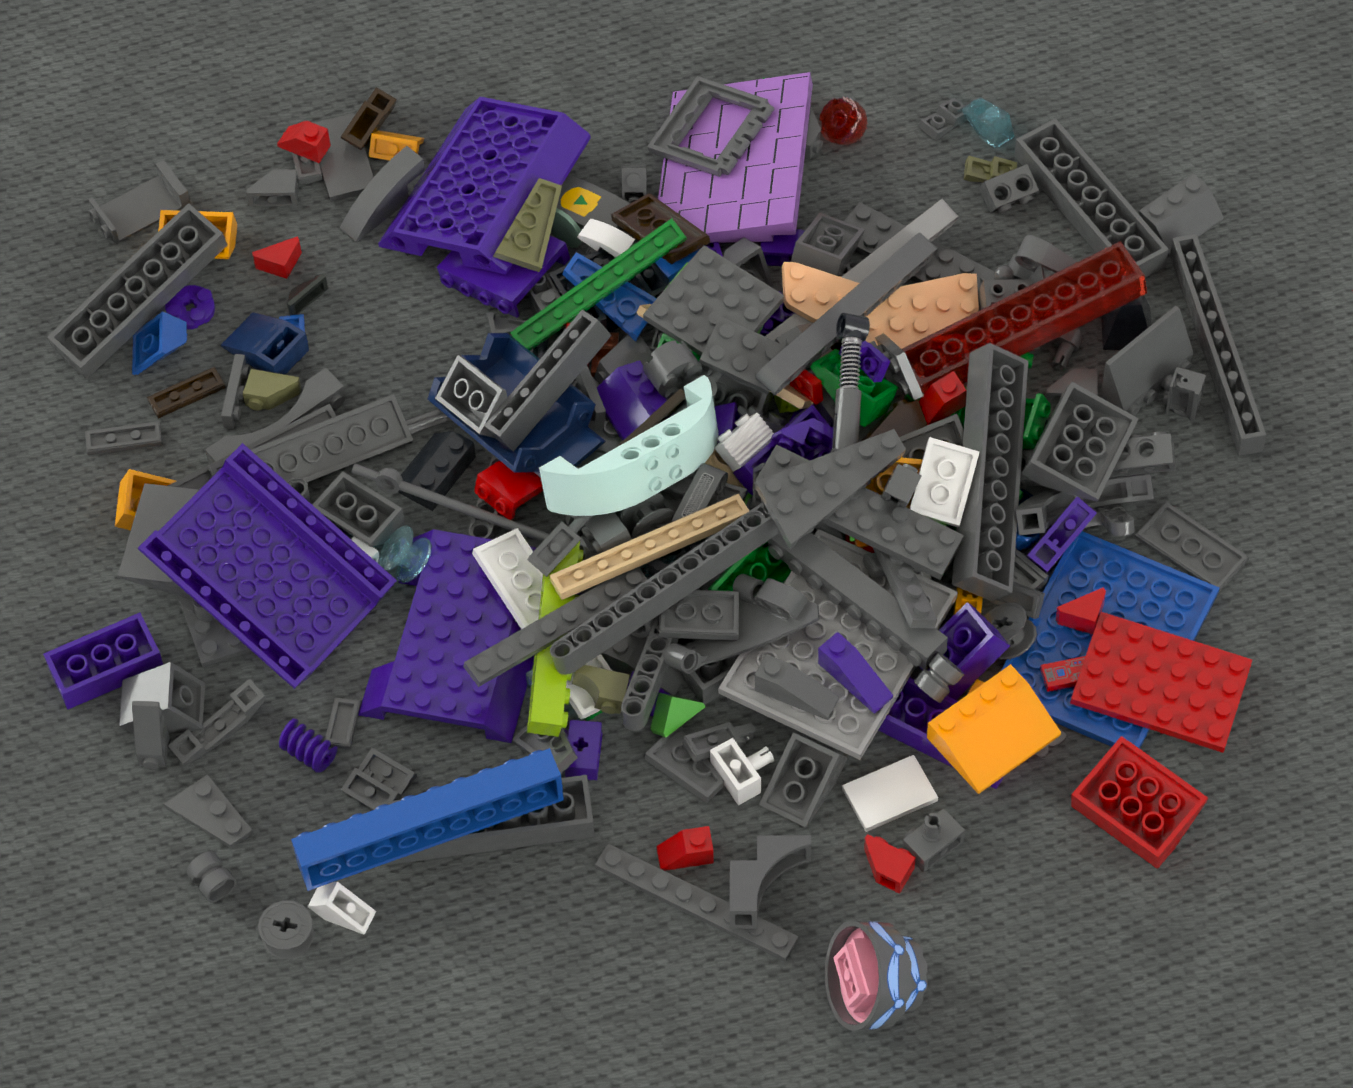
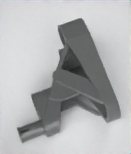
(1029, 264)

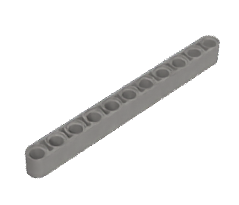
(929, 224)

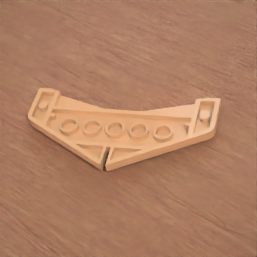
(904, 316)

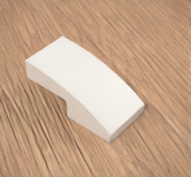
(602, 235)

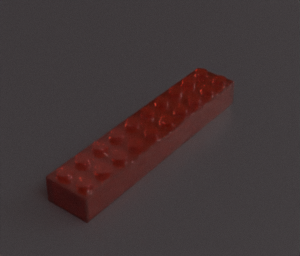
(1031, 314)

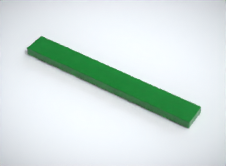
(599, 285)

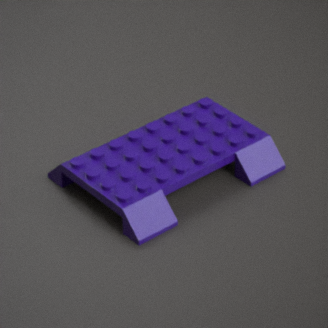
(448, 623)

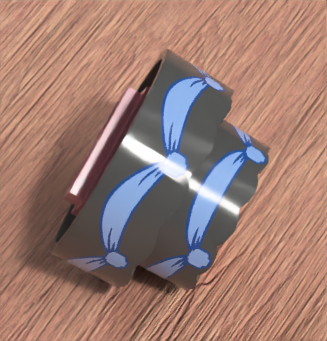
(873, 975)

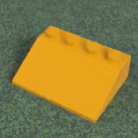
(993, 729)

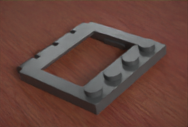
(689, 109)

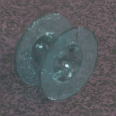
(404, 554)

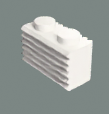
(744, 441)

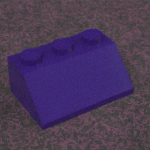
(629, 398)
(971, 646)

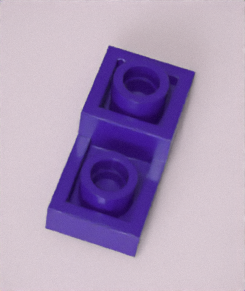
(872, 362)

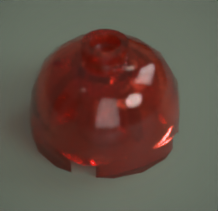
(843, 121)

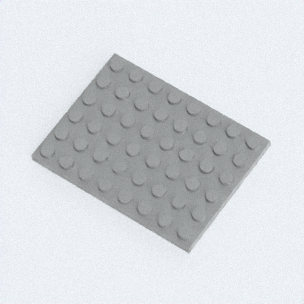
(851, 722)

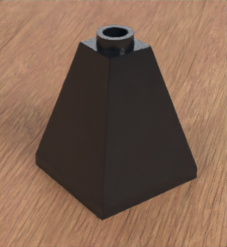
(1125, 323)

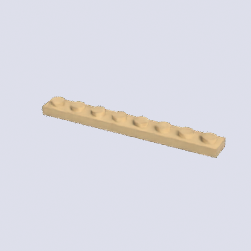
(647, 547)

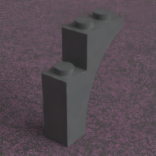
(753, 877)

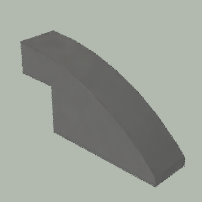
(383, 194)

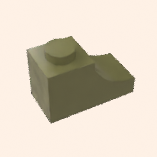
(604, 686)

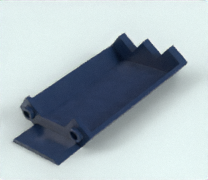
(559, 432)

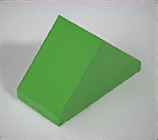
(672, 713)

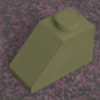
(269, 389)

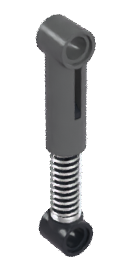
(852, 331)

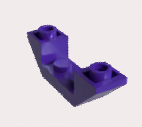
(795, 435)

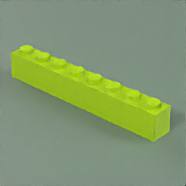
(548, 685)

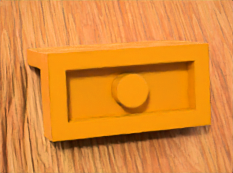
(387, 144)

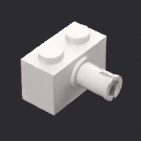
(738, 770)

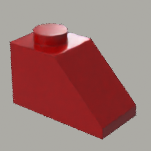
(306, 140)
(943, 398)
(686, 849)

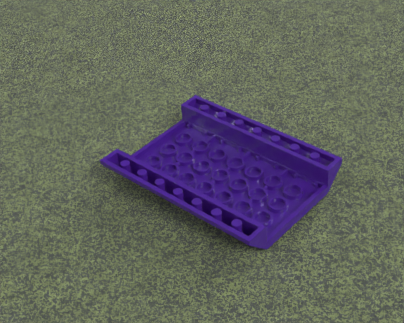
(268, 566)

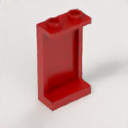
(506, 489)

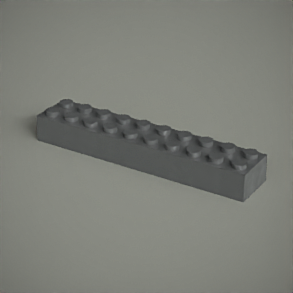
(996, 430)

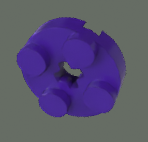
(201, 299)

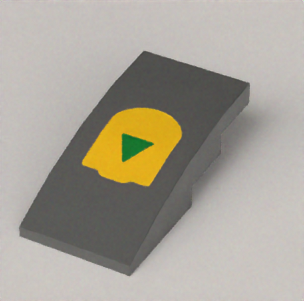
(587, 201)

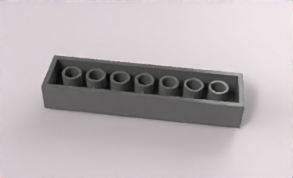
(1088, 196)
(137, 291)
(554, 823)

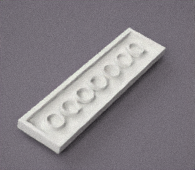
(520, 589)

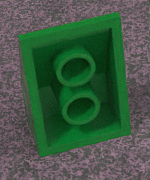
(875, 396)

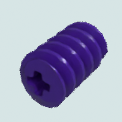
(307, 747)

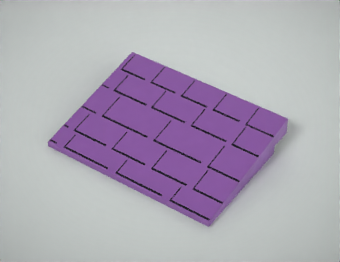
(765, 185)

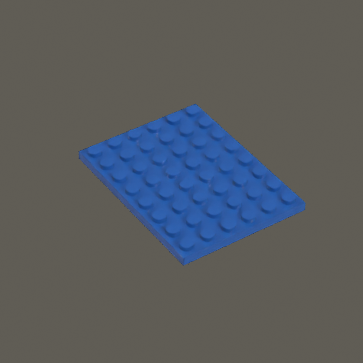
(1135, 591)

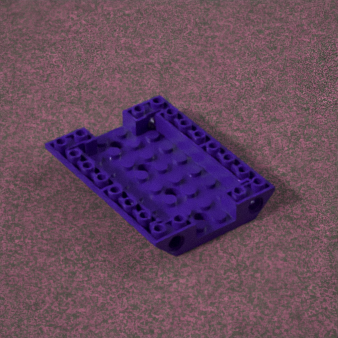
(538, 146)

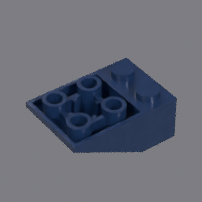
(268, 343)

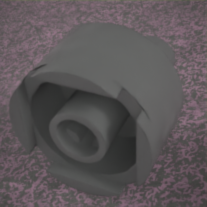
(672, 368)

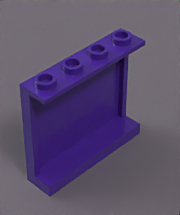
(496, 288)

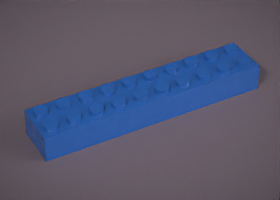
(428, 819)

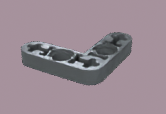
(1114, 519)

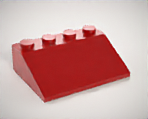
(1138, 802)

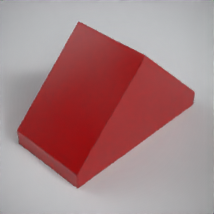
(278, 258)
(1082, 612)

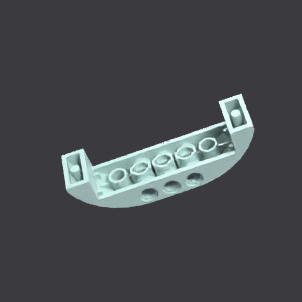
(639, 465)

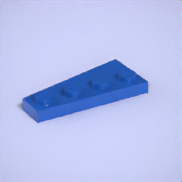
(619, 305)

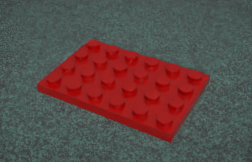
(1161, 682)

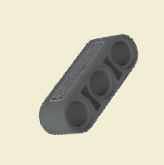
(703, 491)

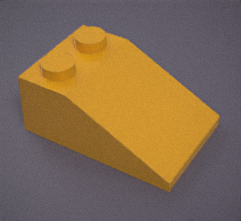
(130, 493)

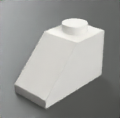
(341, 907)

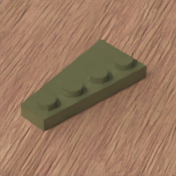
(530, 231)

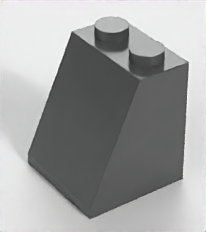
(176, 691)

